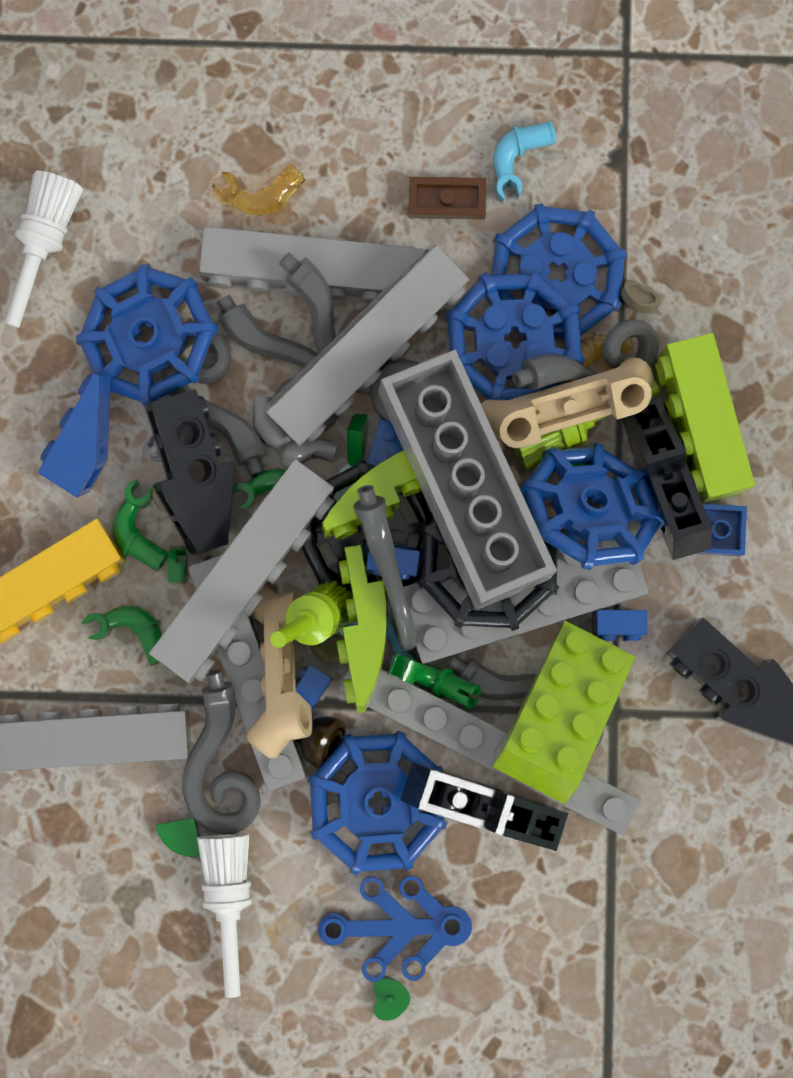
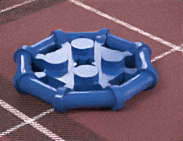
(571, 254)
(510, 315)
(166, 342)
(581, 519)
(354, 808)

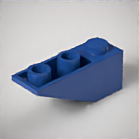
(82, 445)

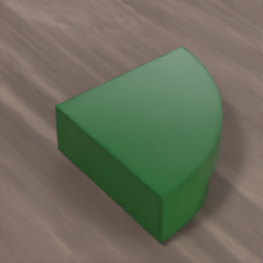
(357, 438)
(177, 565)
(180, 836)

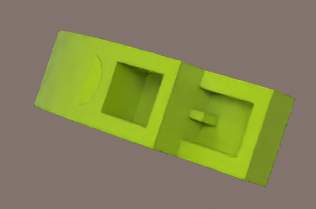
(388, 480)
(365, 642)

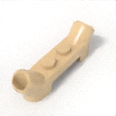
(613, 392)
(286, 711)

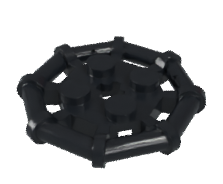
(398, 528)
(463, 614)

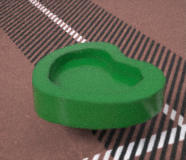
(391, 999)

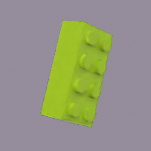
(704, 417)
(564, 712)

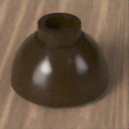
(324, 739)

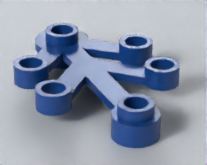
(401, 926)

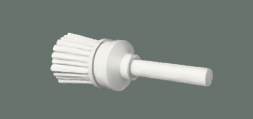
(41, 232)
(226, 894)

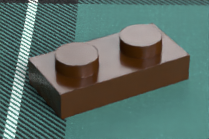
(447, 198)

